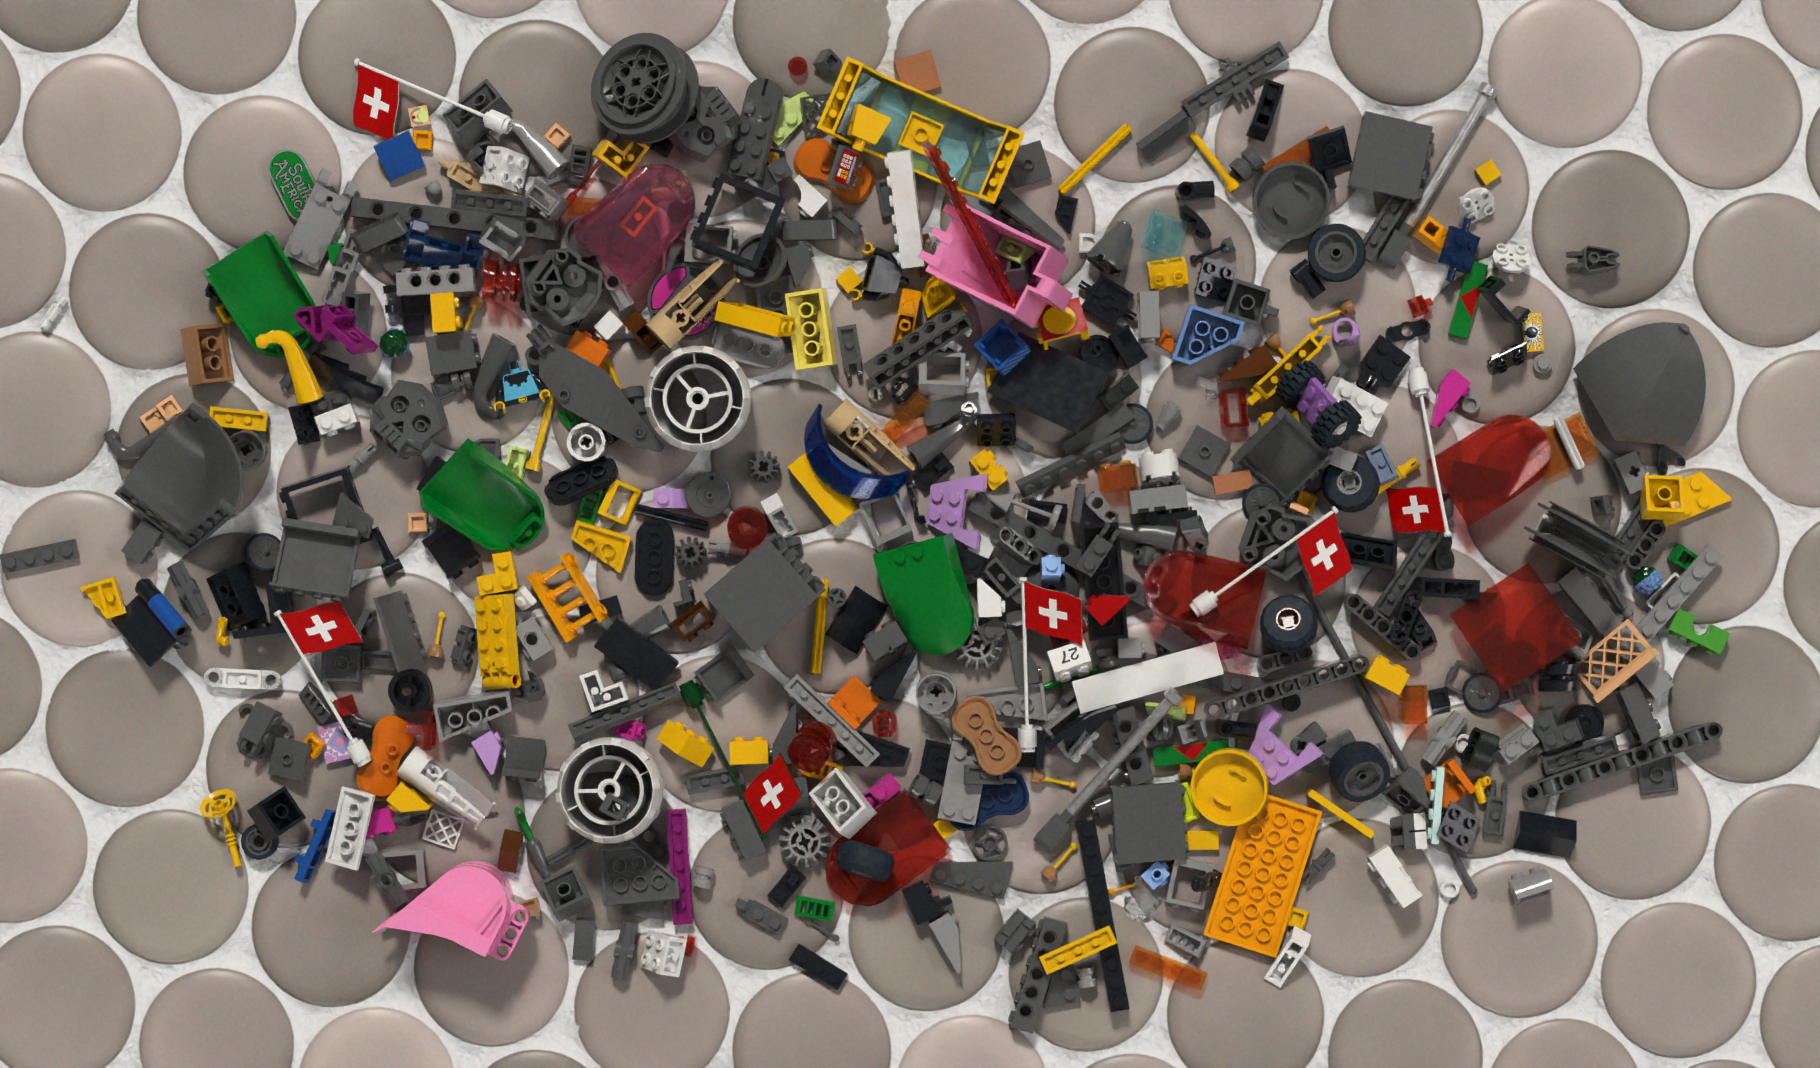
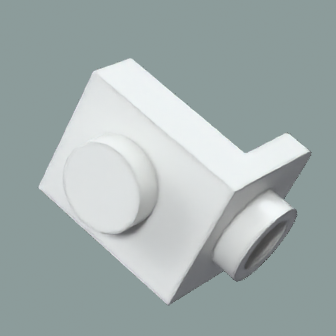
(523, 598)

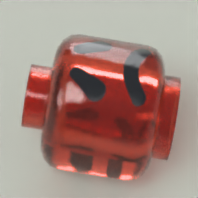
(884, 723)

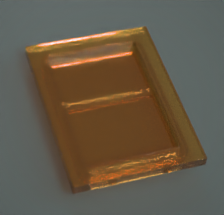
(1584, 442)

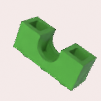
(1682, 625)

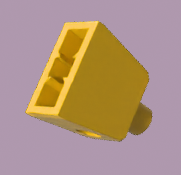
(866, 126)

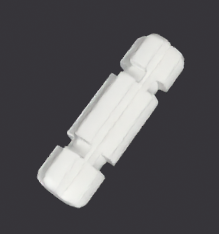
(53, 312)
(1084, 746)

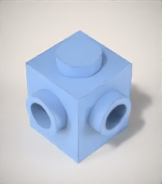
(1051, 569)
(1156, 874)

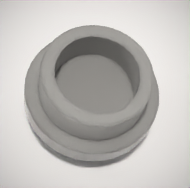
(1542, 363)

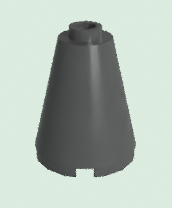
(1111, 248)

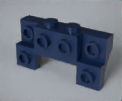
(439, 252)

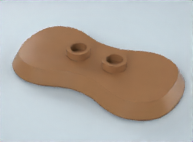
(994, 748)

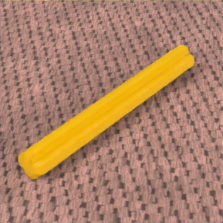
(1094, 159)
(819, 629)

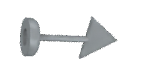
(1004, 499)

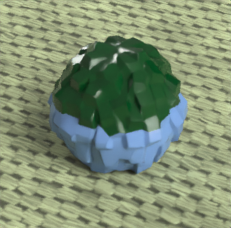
(394, 343)
(1647, 580)

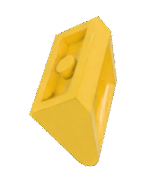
(610, 496)

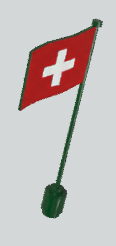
(769, 793)

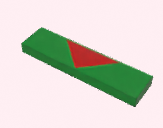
(1467, 301)
(1186, 753)

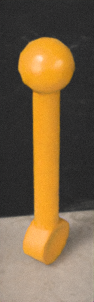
(1111, 891)

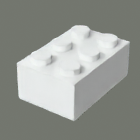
(1367, 405)
(842, 803)

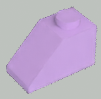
(669, 498)
(489, 749)

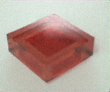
(346, 705)

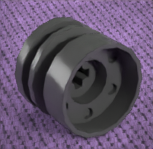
(256, 444)

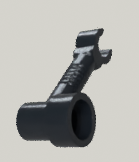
(392, 565)

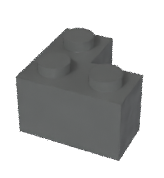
(1553, 733)

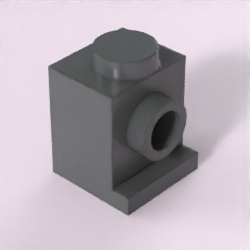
(608, 803)

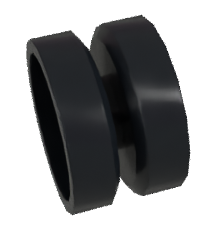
(1559, 677)

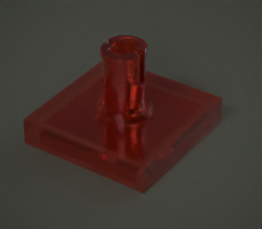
(427, 729)

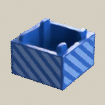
(1002, 347)

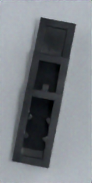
(340, 376)
(1446, 588)
(1089, 722)

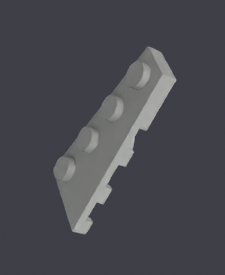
(1010, 700)

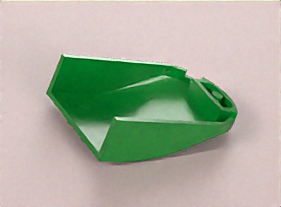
(261, 292)
(484, 500)
(928, 593)

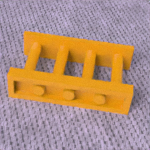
(549, 597)

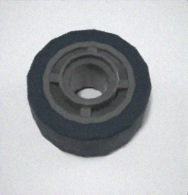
(252, 849)

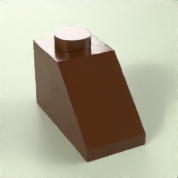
(637, 326)

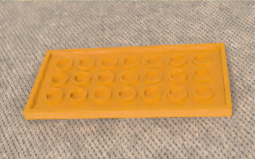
(1263, 876)

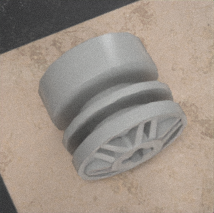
(927, 699)

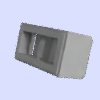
(1203, 942)

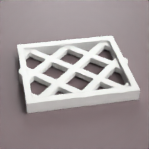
(448, 816)

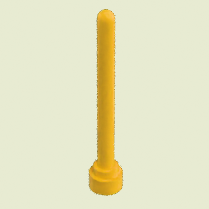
(1230, 182)
(534, 462)

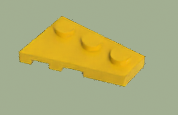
(603, 543)

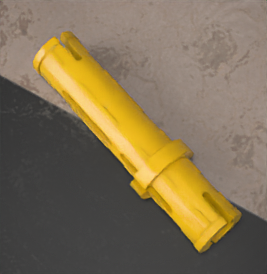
(1402, 471)

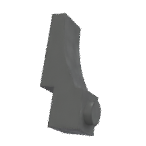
(772, 176)

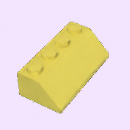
(813, 335)

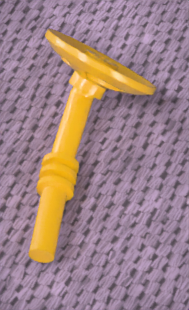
(222, 810)

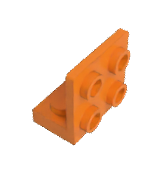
(854, 702)
(1455, 783)

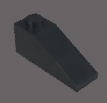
(1265, 110)
(890, 678)

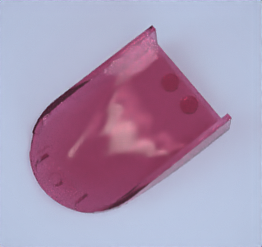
(638, 220)

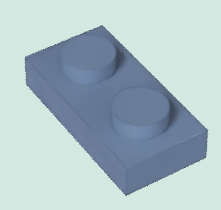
(1381, 461)

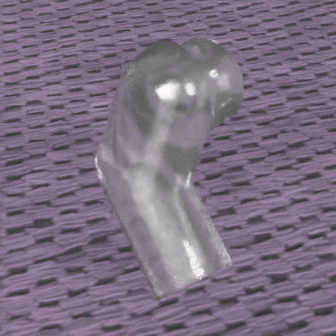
(1210, 389)

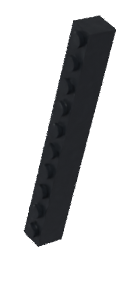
(1101, 912)

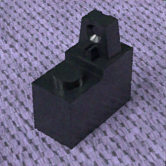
(922, 904)

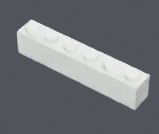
(906, 208)

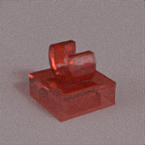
(1419, 305)
(690, 944)

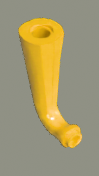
(303, 378)

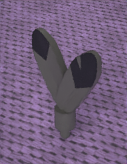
(1664, 454)

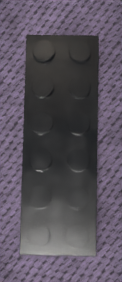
(1105, 581)

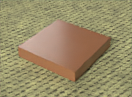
(918, 71)

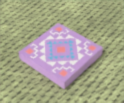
(335, 742)

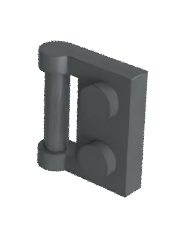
(366, 619)

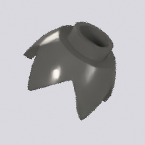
(477, 155)
(531, 689)

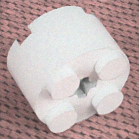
(577, 436)
(1158, 466)

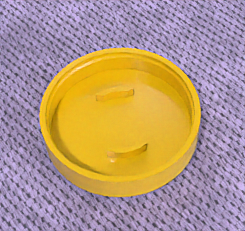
(1229, 786)

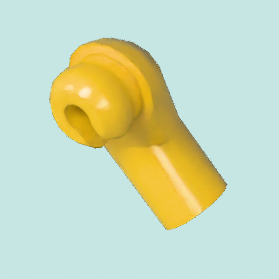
(221, 638)
(1481, 785)

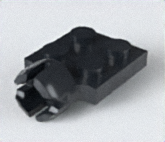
(1381, 365)

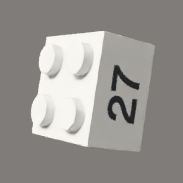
(1070, 661)

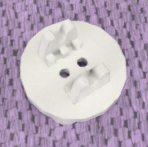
(1476, 204)
(1511, 258)

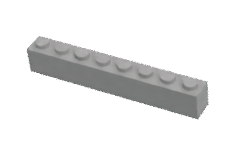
(1604, 621)

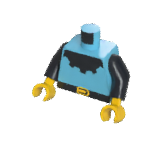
(519, 388)

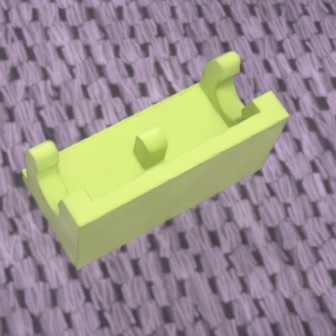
(517, 460)

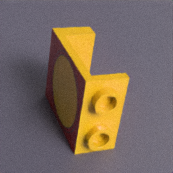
(1058, 324)

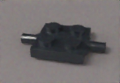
(1107, 300)

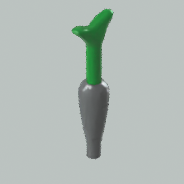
(533, 845)

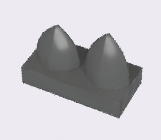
(330, 401)

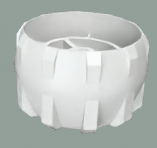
(658, 392)
(570, 789)

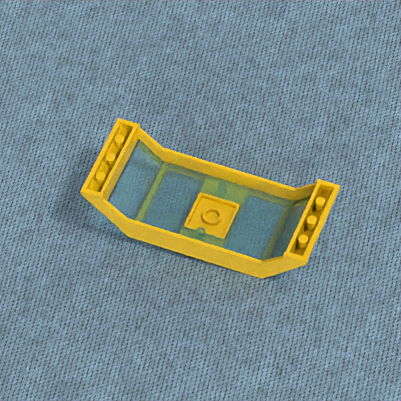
(971, 145)

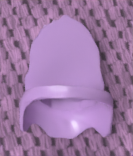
(1347, 341)

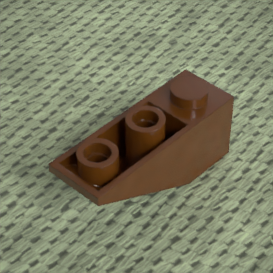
(1254, 365)

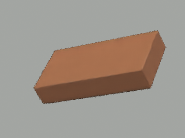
(1232, 482)

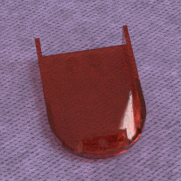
(1493, 465)
(1184, 575)
(900, 830)

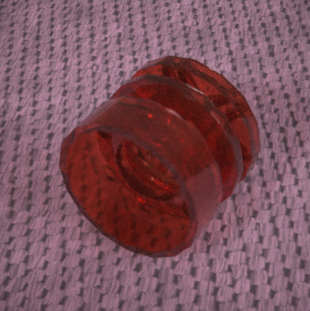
(500, 281)
(751, 537)
(812, 746)

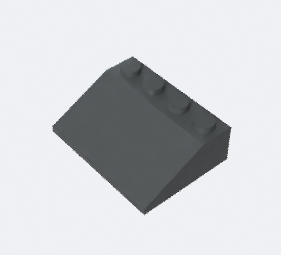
(400, 630)

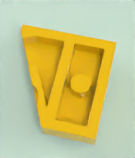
(106, 596)

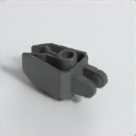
(1593, 260)

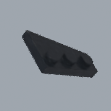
(890, 753)

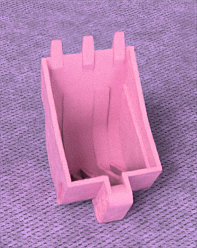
(962, 267)
(466, 905)

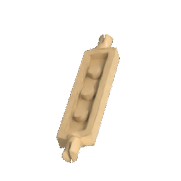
(470, 178)

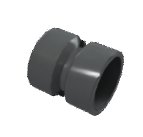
(1244, 166)
(635, 395)
(925, 790)

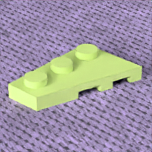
(790, 117)

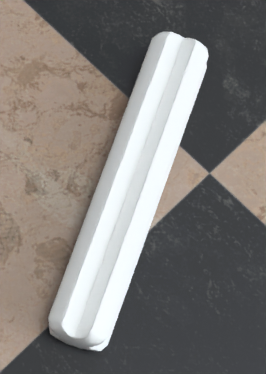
(1568, 443)

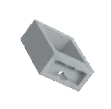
(688, 258)
(1148, 316)
(940, 387)
(893, 534)
(1190, 863)
(420, 864)

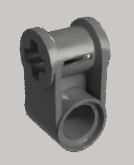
(1195, 533)
(1312, 733)

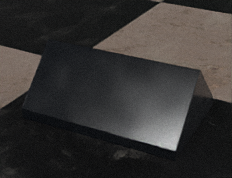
(1371, 551)
(856, 619)
(1545, 834)

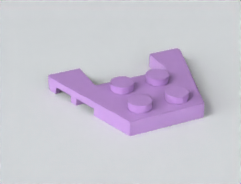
(948, 507)
(1274, 755)

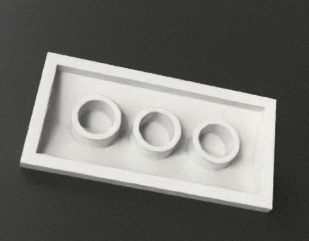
(350, 828)

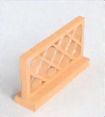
(1625, 673)

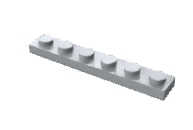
(1678, 592)
(826, 714)

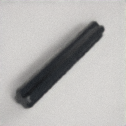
(671, 517)

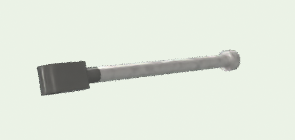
(1400, 239)
(1059, 824)

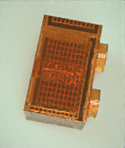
(1118, 476)
(1413, 704)

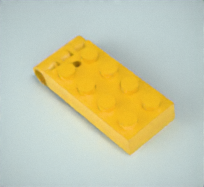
(497, 641)

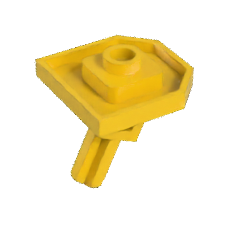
(938, 296)

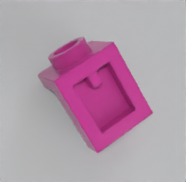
(631, 730)

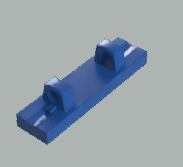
(316, 848)

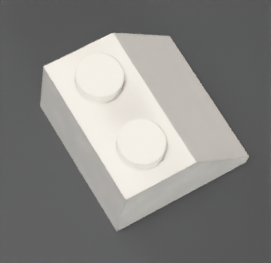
(988, 601)

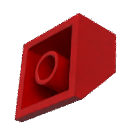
(1105, 606)

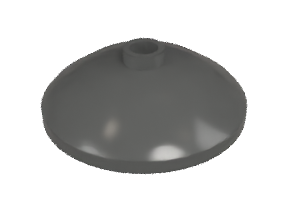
(774, 256)
(1068, 582)

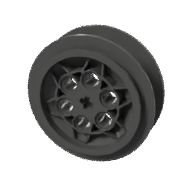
(624, 71)
(1578, 540)

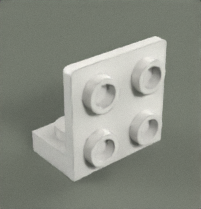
(504, 169)
(663, 953)

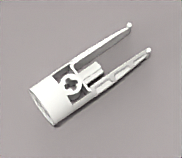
(445, 787)

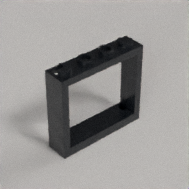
(704, 217)
(348, 482)

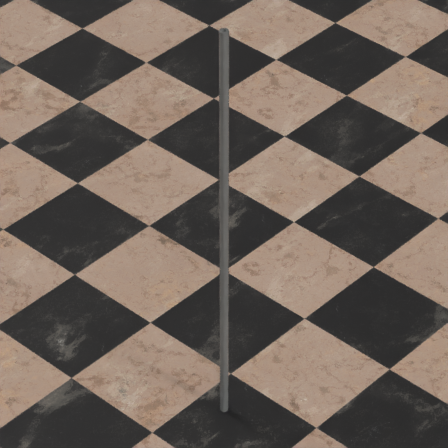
(1377, 716)

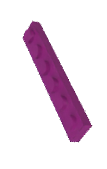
(680, 864)

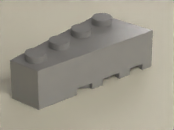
(469, 711)
(1062, 718)

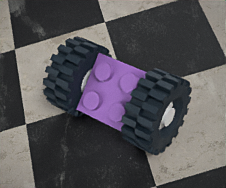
(1330, 419)

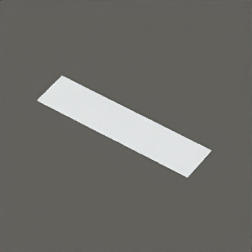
(1147, 677)

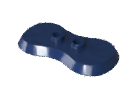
(999, 800)

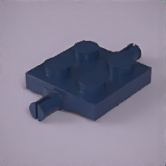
(1459, 250)

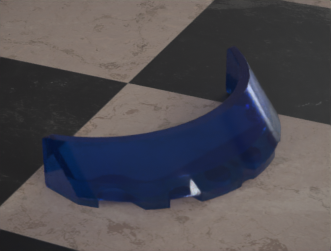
(838, 474)

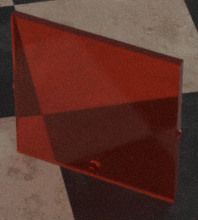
(1516, 628)

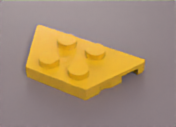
(1699, 496)

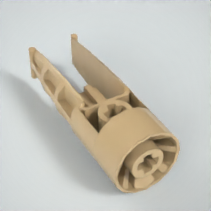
(667, 328)
(844, 419)

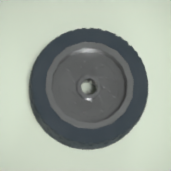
(1338, 267)
(1359, 771)

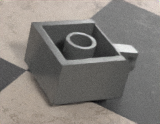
(1248, 303)

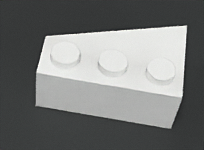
(1393, 876)

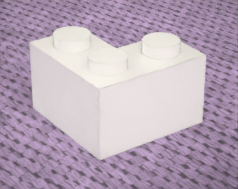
(599, 695)

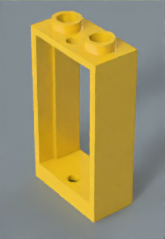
(755, 318)

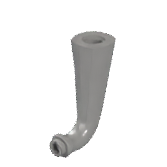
(544, 153)

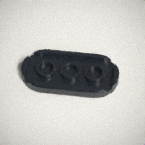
(581, 481)
(654, 557)

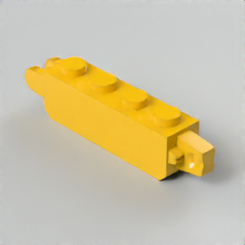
(1304, 350)

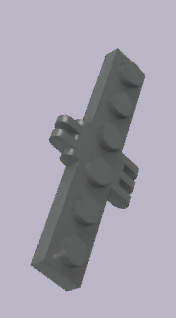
(1235, 79)

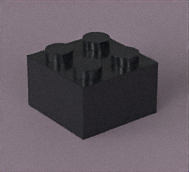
(276, 814)

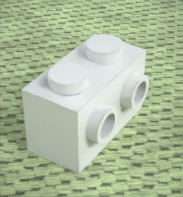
(337, 419)

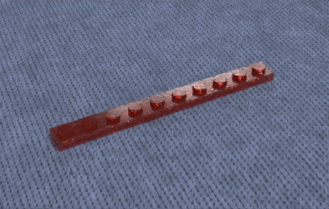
(967, 216)

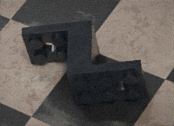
(276, 602)

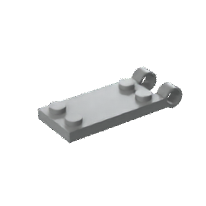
(318, 222)
(959, 800)

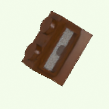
(692, 621)

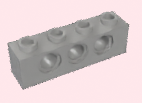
(406, 288)

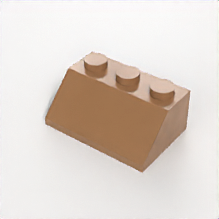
(207, 354)

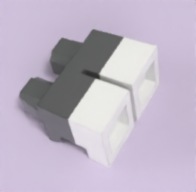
(1408, 838)

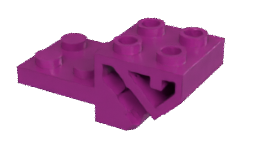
(335, 323)

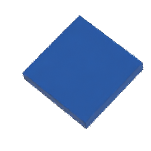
(399, 155)

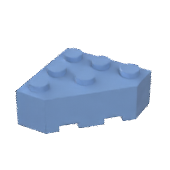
(1204, 334)

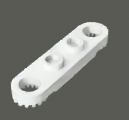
(242, 678)

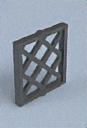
(803, 112)

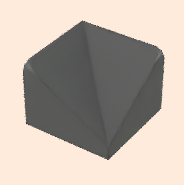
(827, 62)

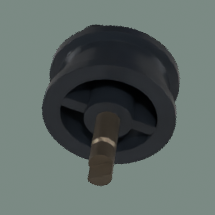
(410, 690)

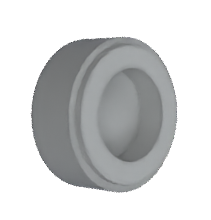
(1470, 404)

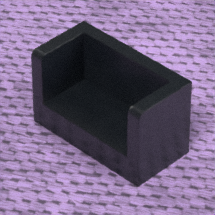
(1127, 347)

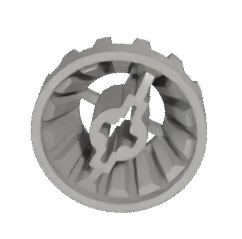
(985, 660)
(799, 824)

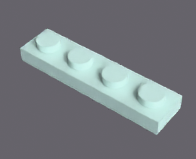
(1435, 796)

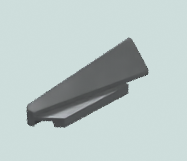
(1018, 215)

